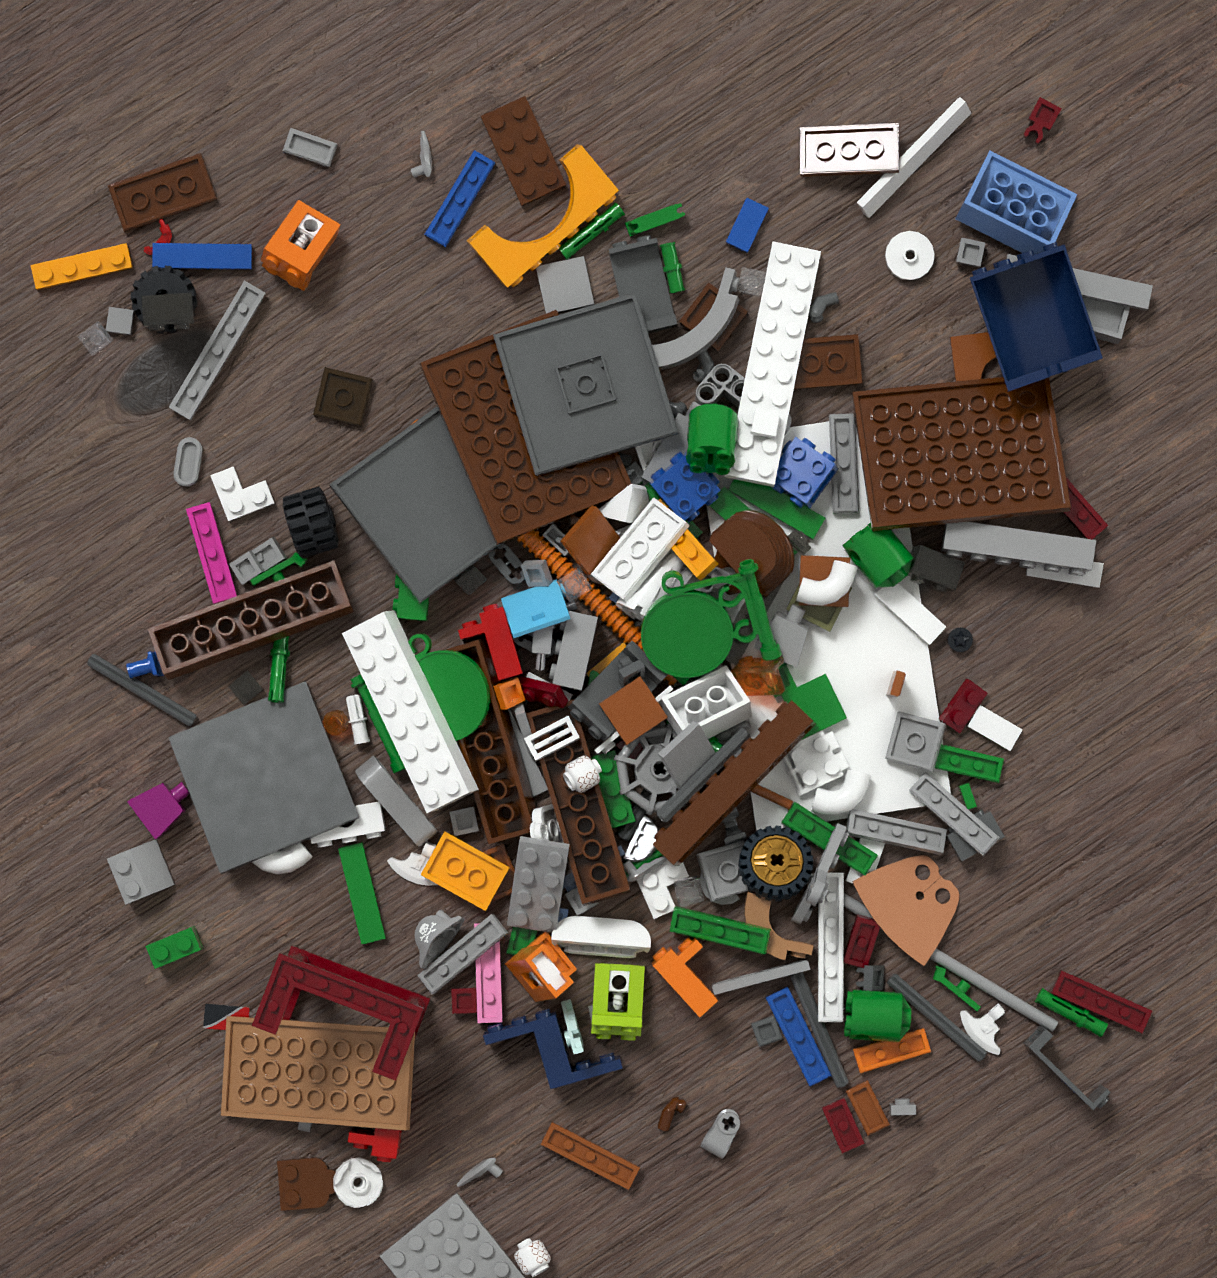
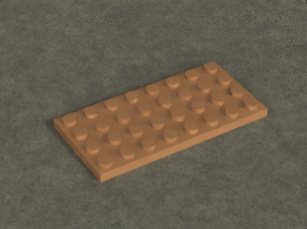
(313, 1075)

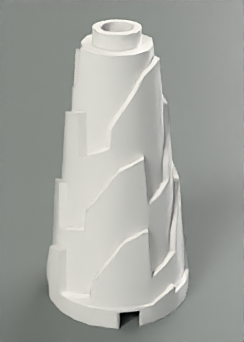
(651, 588)

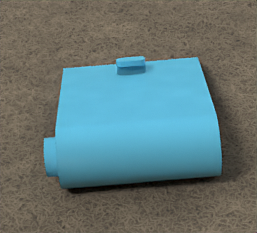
(535, 609)

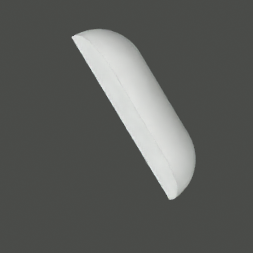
(601, 936)

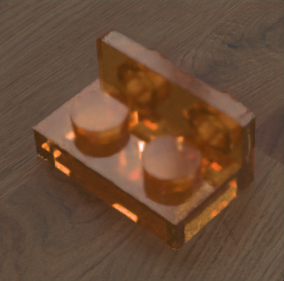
(759, 676)

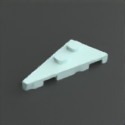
(572, 1034)

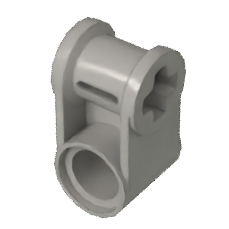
(720, 1137)

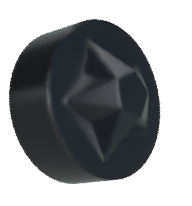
(960, 639)

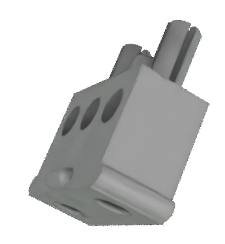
(542, 645)

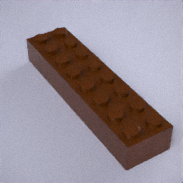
(250, 620)
(496, 761)
(734, 783)
(580, 816)

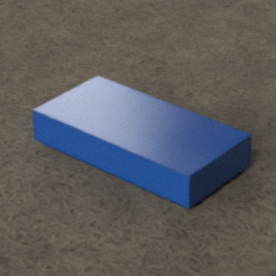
(747, 225)

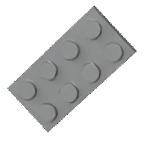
(538, 884)

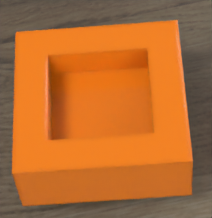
(509, 693)

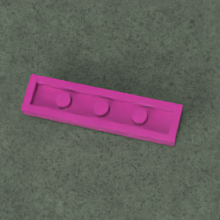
(211, 552)

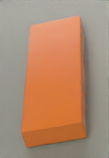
(886, 1053)

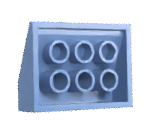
(1015, 205)

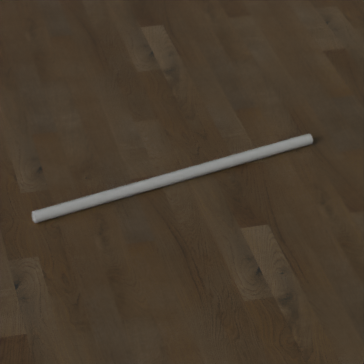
(969, 975)

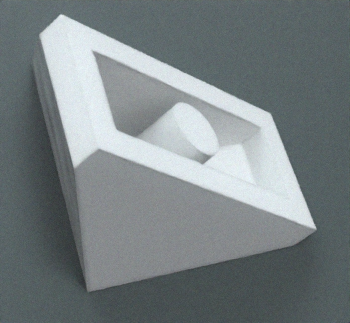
(627, 504)

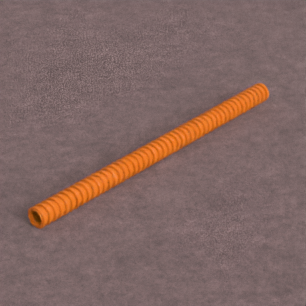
(592, 597)

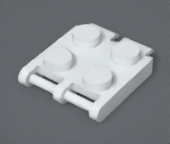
(815, 761)

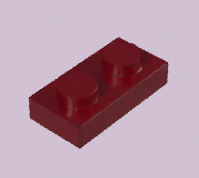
(543, 692)
(963, 705)
(861, 941)
(843, 1125)

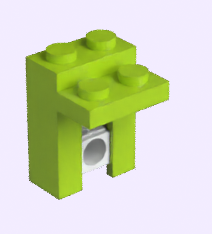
(621, 1023)

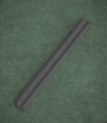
(141, 690)
(699, 779)
(937, 1017)
(819, 1030)

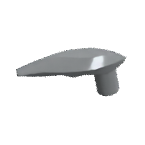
(426, 159)
(644, 869)
(480, 1169)

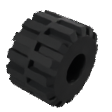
(157, 283)
(310, 522)

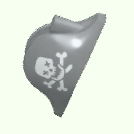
(434, 935)

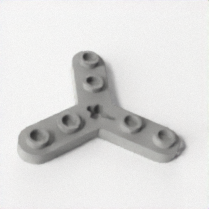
(818, 886)

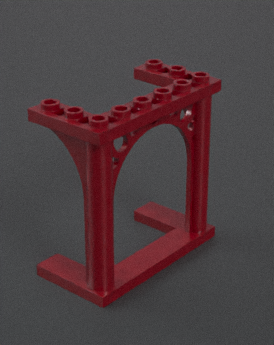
(347, 987)

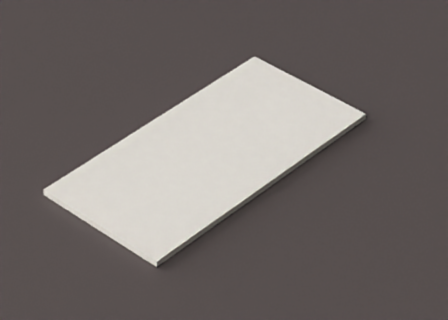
(855, 656)

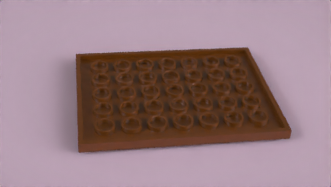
(492, 448)
(959, 453)

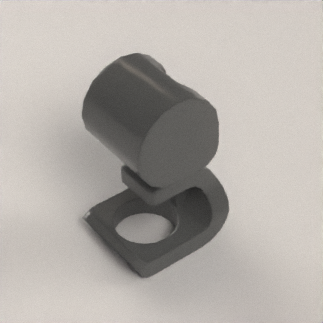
(733, 833)

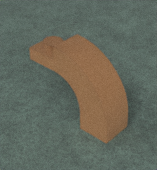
(757, 913)

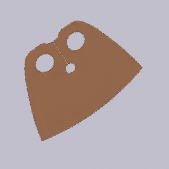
(893, 904)

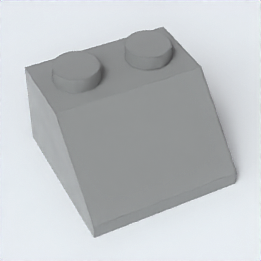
(140, 871)

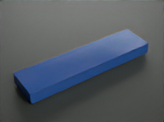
(460, 199)
(202, 256)
(798, 1036)

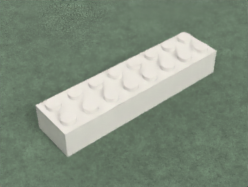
(410, 711)

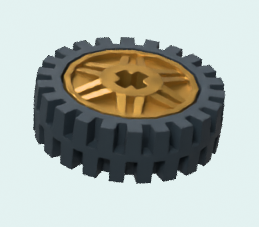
(780, 880)

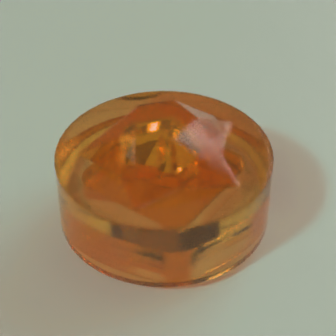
(336, 722)

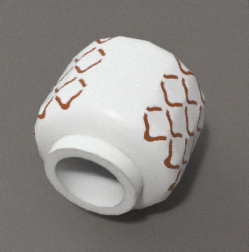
(582, 774)
(532, 1257)

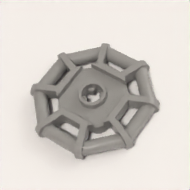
(645, 770)

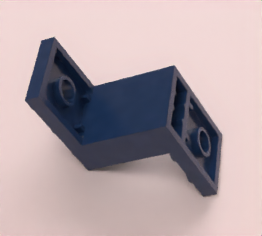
(553, 1048)

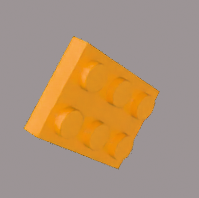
(465, 870)

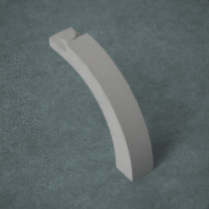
(706, 332)

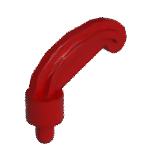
(165, 238)

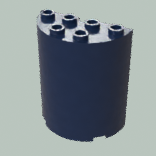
(1035, 316)

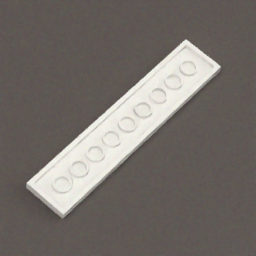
(774, 359)

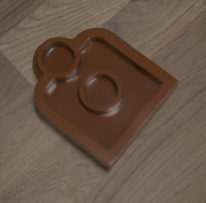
(304, 1183)

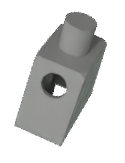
(789, 633)

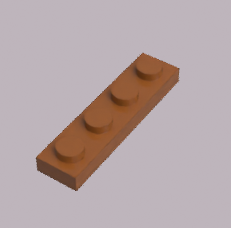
(590, 1155)

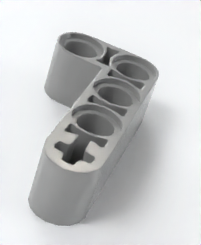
(724, 389)
(395, 801)

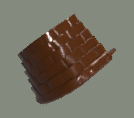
(754, 537)

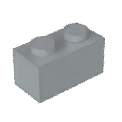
(554, 536)

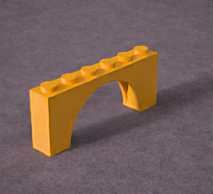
(588, 192)

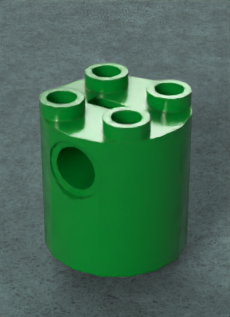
(712, 439)
(879, 556)
(876, 1016)

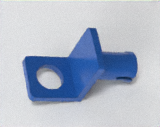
(145, 666)

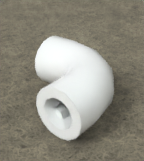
(831, 588)
(844, 798)
(285, 860)

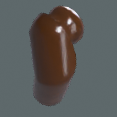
(667, 1113)

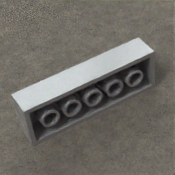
(1019, 546)

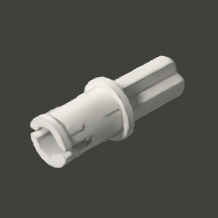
(357, 719)

